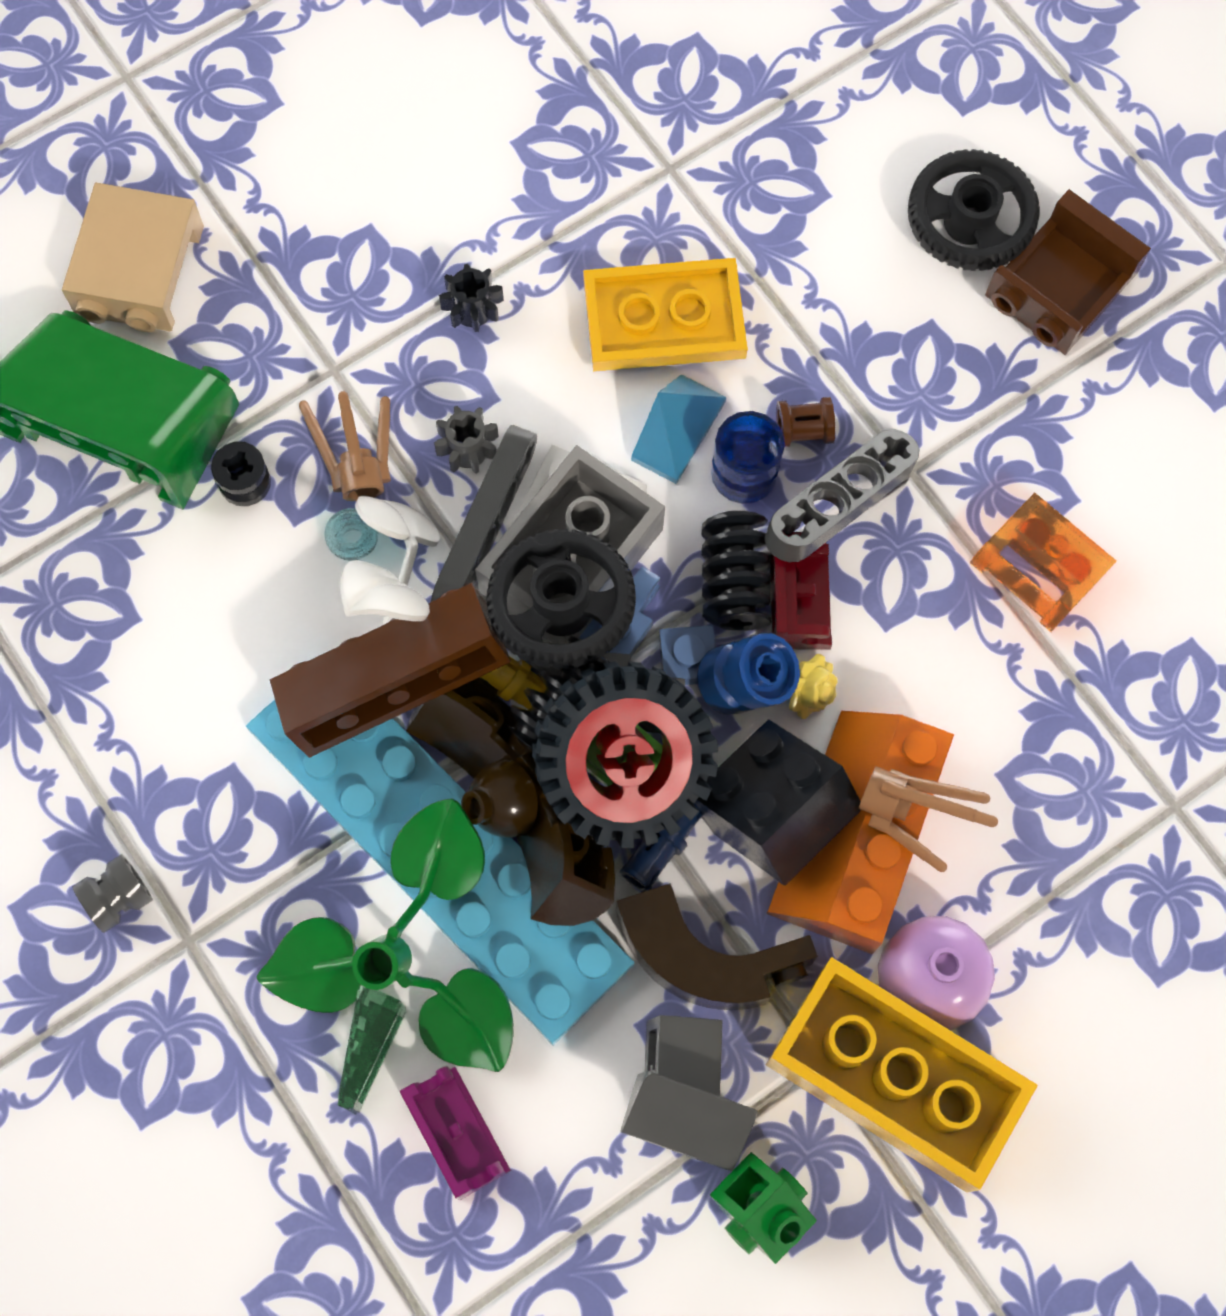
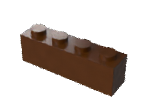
(387, 672)

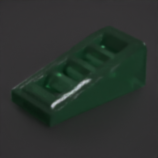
(370, 1038)

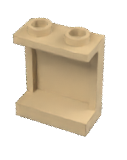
(130, 256)

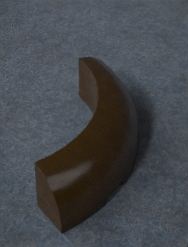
(567, 873)

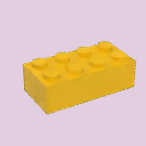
(902, 1076)

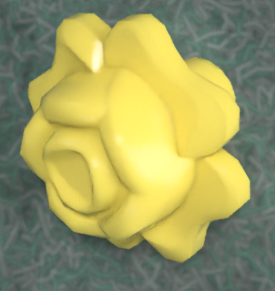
(815, 687)

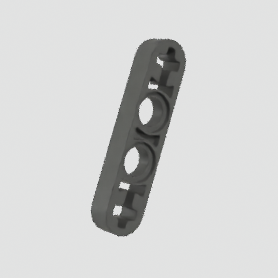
(838, 490)
(487, 510)

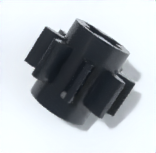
(467, 284)

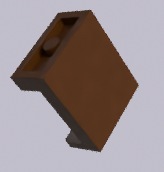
(1067, 273)

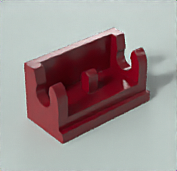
(801, 600)

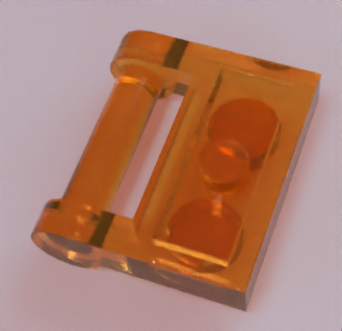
(1051, 547)

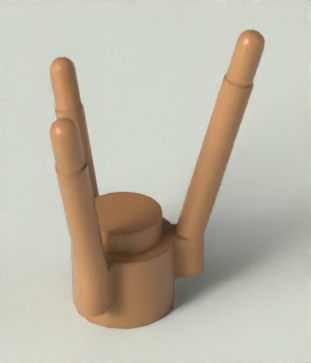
(358, 472)
(892, 794)

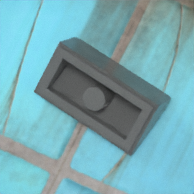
(688, 1120)

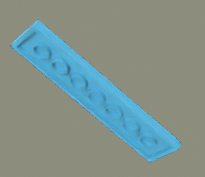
(374, 790)

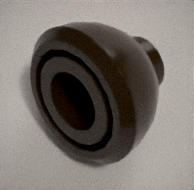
(502, 799)

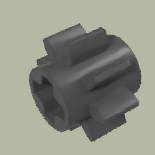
(462, 427)

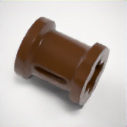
(806, 421)

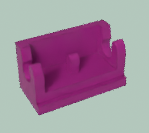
(455, 1132)

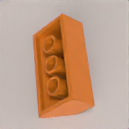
(859, 874)

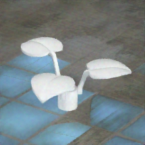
(374, 590)

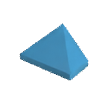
(676, 427)

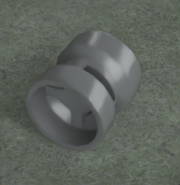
(115, 891)

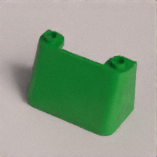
(115, 403)

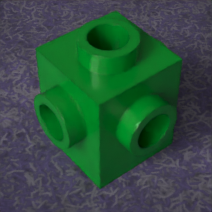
(763, 1208)

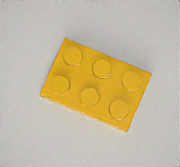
(664, 314)

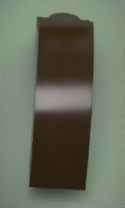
(694, 971)

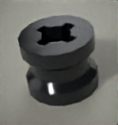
(247, 485)

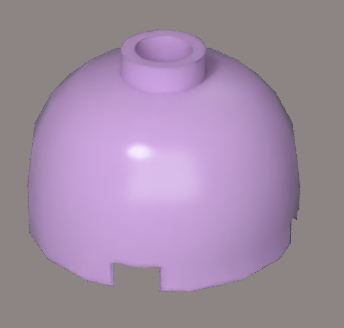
(938, 969)

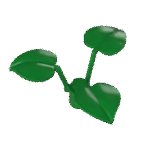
(321, 972)

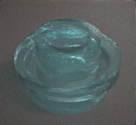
(340, 524)

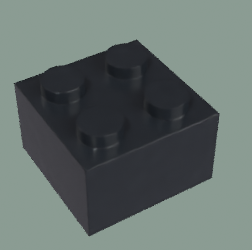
(778, 801)

